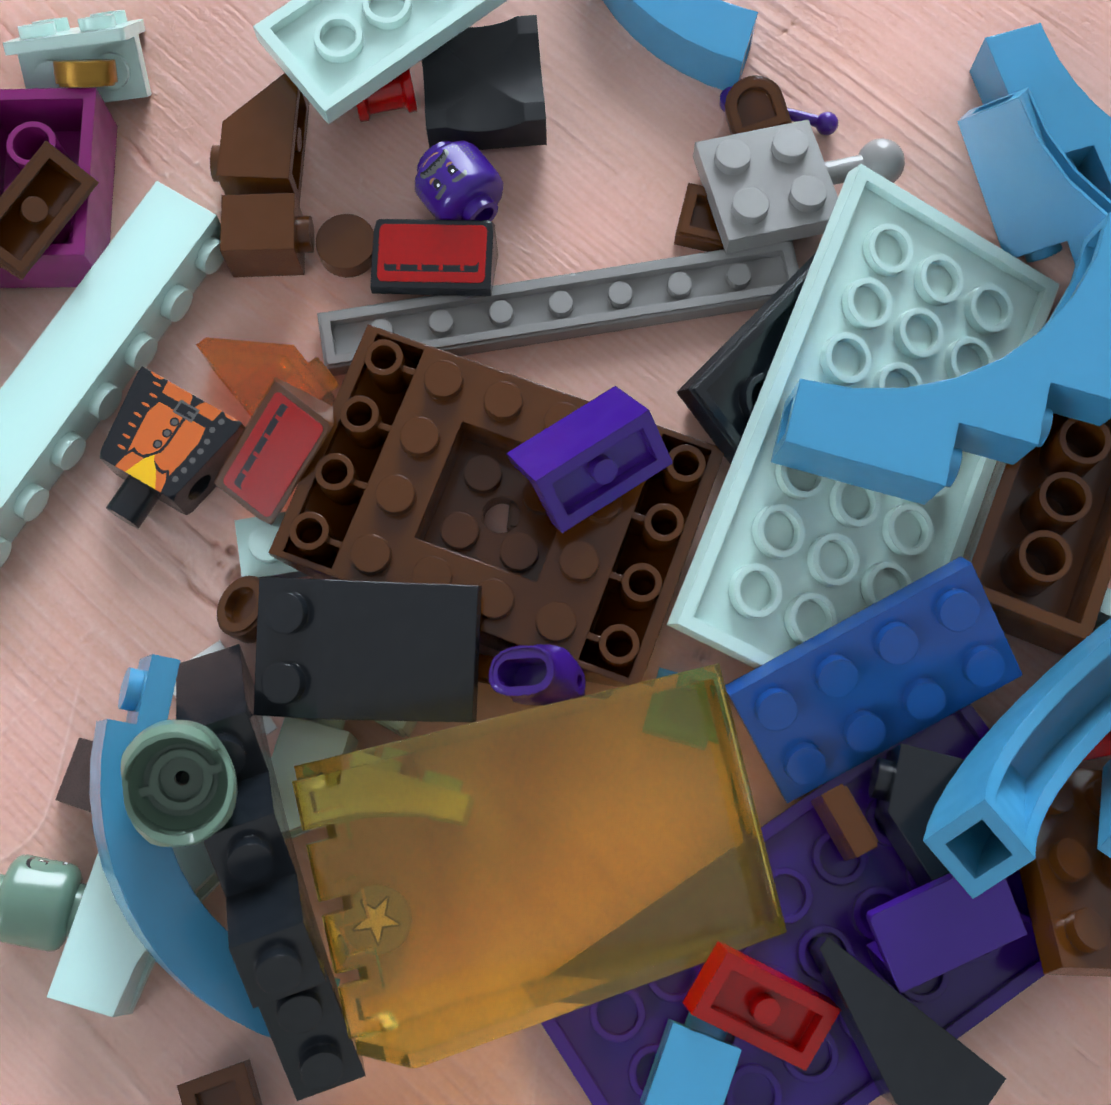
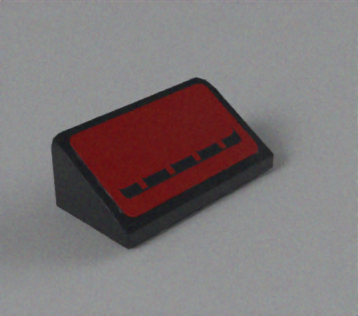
(434, 257)

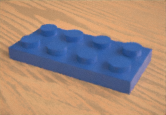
(874, 679)

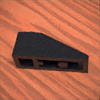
(900, 1045)

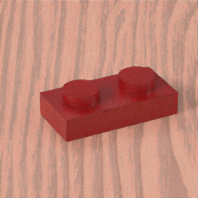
(761, 1006)

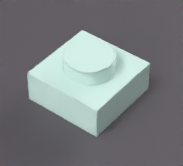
(254, 543)

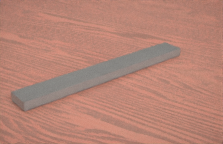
(569, 304)

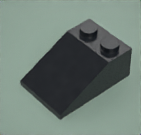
(367, 650)

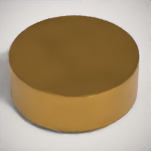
(85, 73)

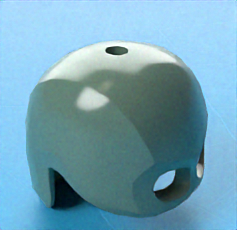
(160, 805)

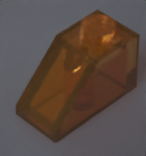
(251, 367)

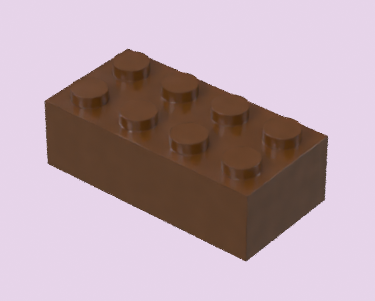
(1048, 537)

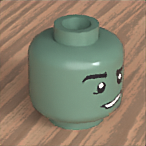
(39, 902)

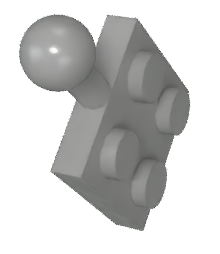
(775, 183)

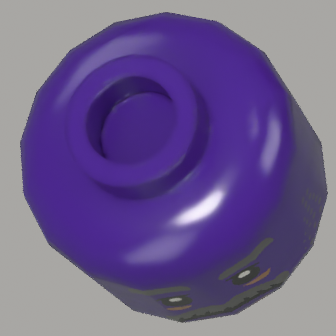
(458, 182)

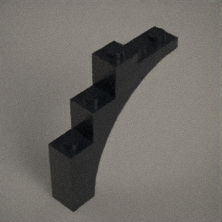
(266, 898)

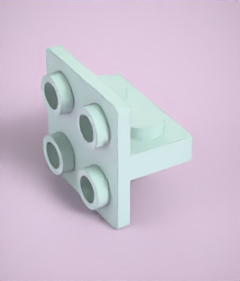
(97, 37)

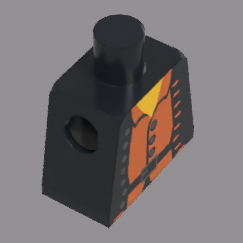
(165, 448)

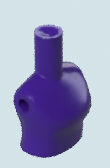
(537, 674)

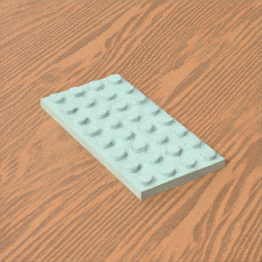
(885, 305)

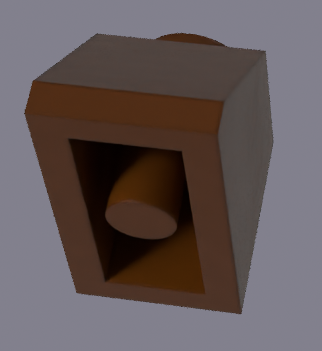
(264, 143)

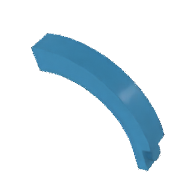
(693, 36)
(1005, 786)
(147, 876)

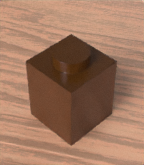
(265, 235)

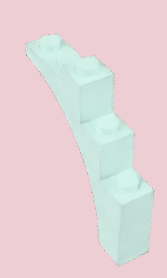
(103, 958)

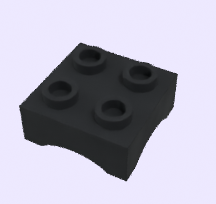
(487, 87)

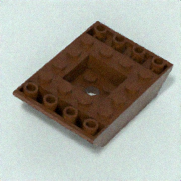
(424, 460)

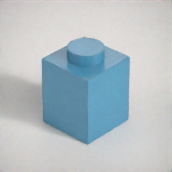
(691, 1065)

